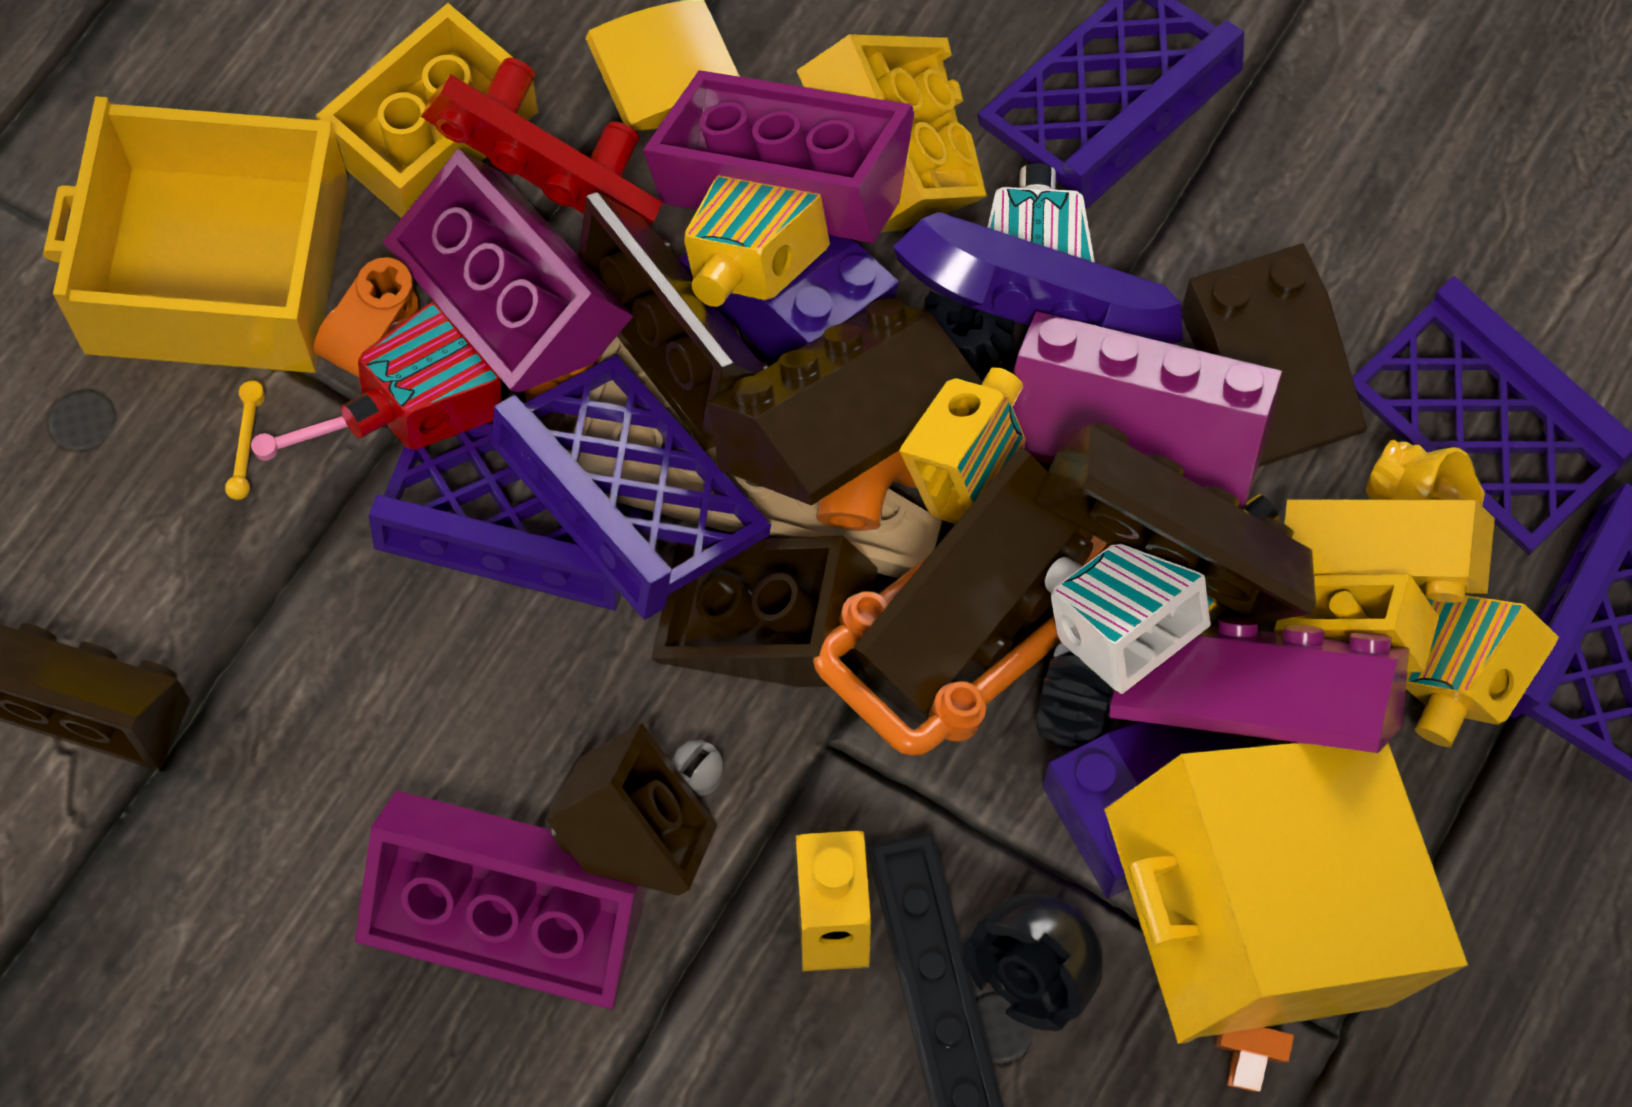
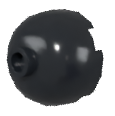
(1037, 958)

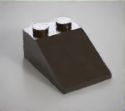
(1282, 319)
(764, 610)

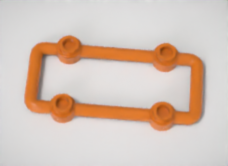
(956, 707)

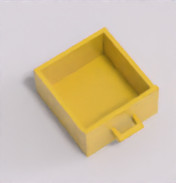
(199, 236)
(1281, 886)

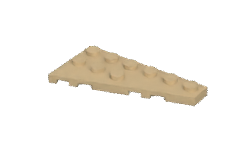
(898, 545)

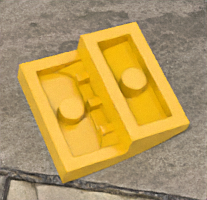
(654, 57)

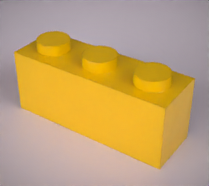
(1435, 541)

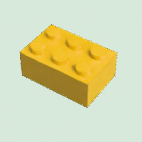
(381, 112)

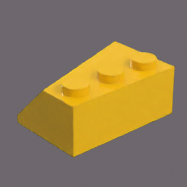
(941, 155)

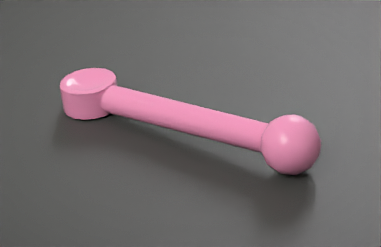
(266, 446)

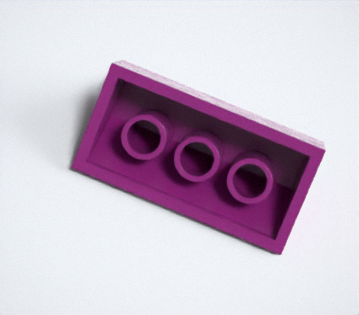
(786, 138)
(505, 276)
(1165, 397)
(1277, 686)
(494, 901)

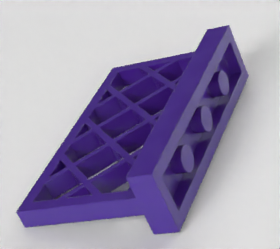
(1154, 109)
(1528, 376)
(590, 516)
(488, 545)
(1569, 614)

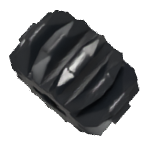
(987, 334)
(1073, 702)

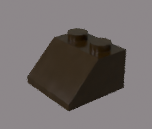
(632, 816)

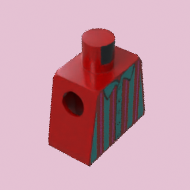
(423, 383)

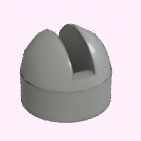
(708, 773)

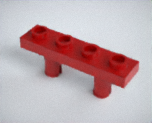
(523, 149)

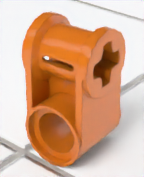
(364, 318)

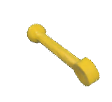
(252, 396)

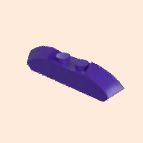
(1022, 277)

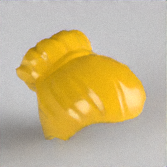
(1414, 474)

